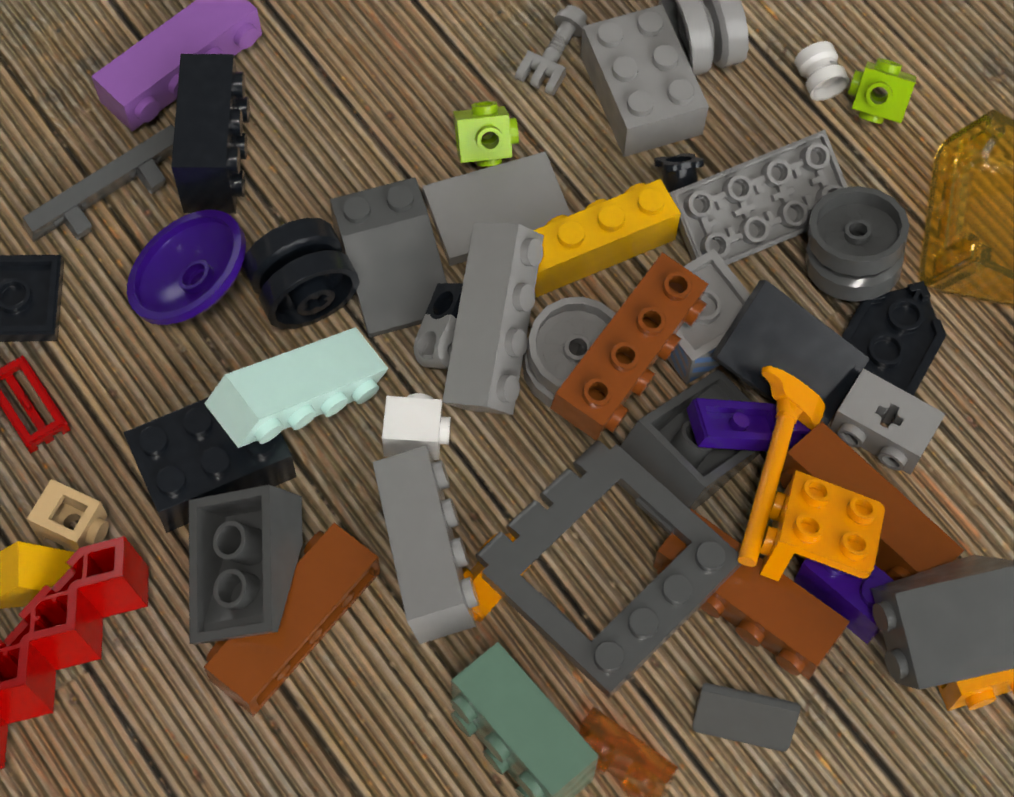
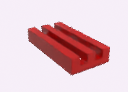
(44, 432)

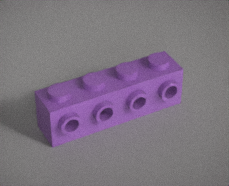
(147, 73)

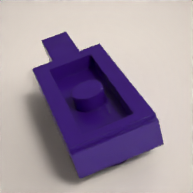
(736, 424)

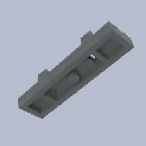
(69, 205)

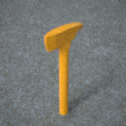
(794, 403)

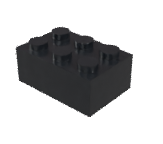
(210, 133)
(193, 458)

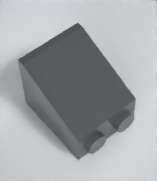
(948, 622)

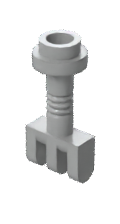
(569, 23)

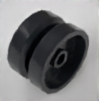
(300, 273)

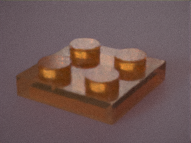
(627, 757)

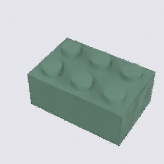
(520, 728)

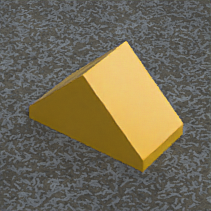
(27, 569)

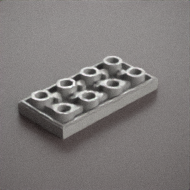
(758, 200)

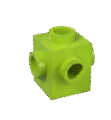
(888, 106)
(474, 123)

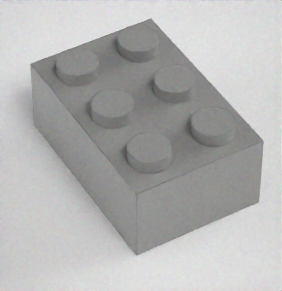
(643, 80)

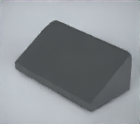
(745, 717)

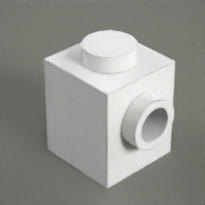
(414, 423)

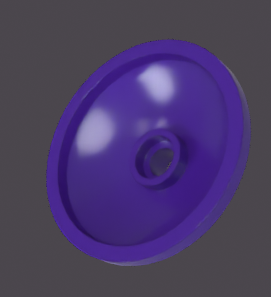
(186, 267)

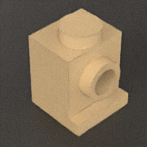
(60, 507)

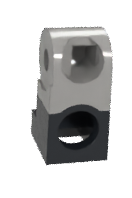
(437, 329)

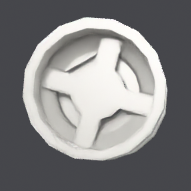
(822, 72)

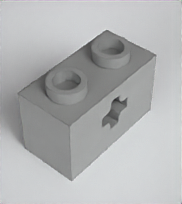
(878, 402)

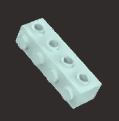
(296, 387)

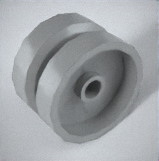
(709, 31)
(560, 341)

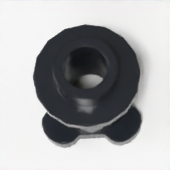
(679, 170)

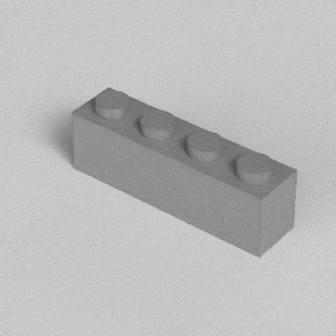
(493, 318)
(424, 545)

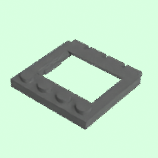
(655, 612)

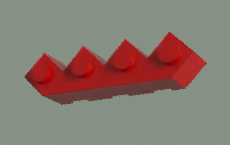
(66, 627)

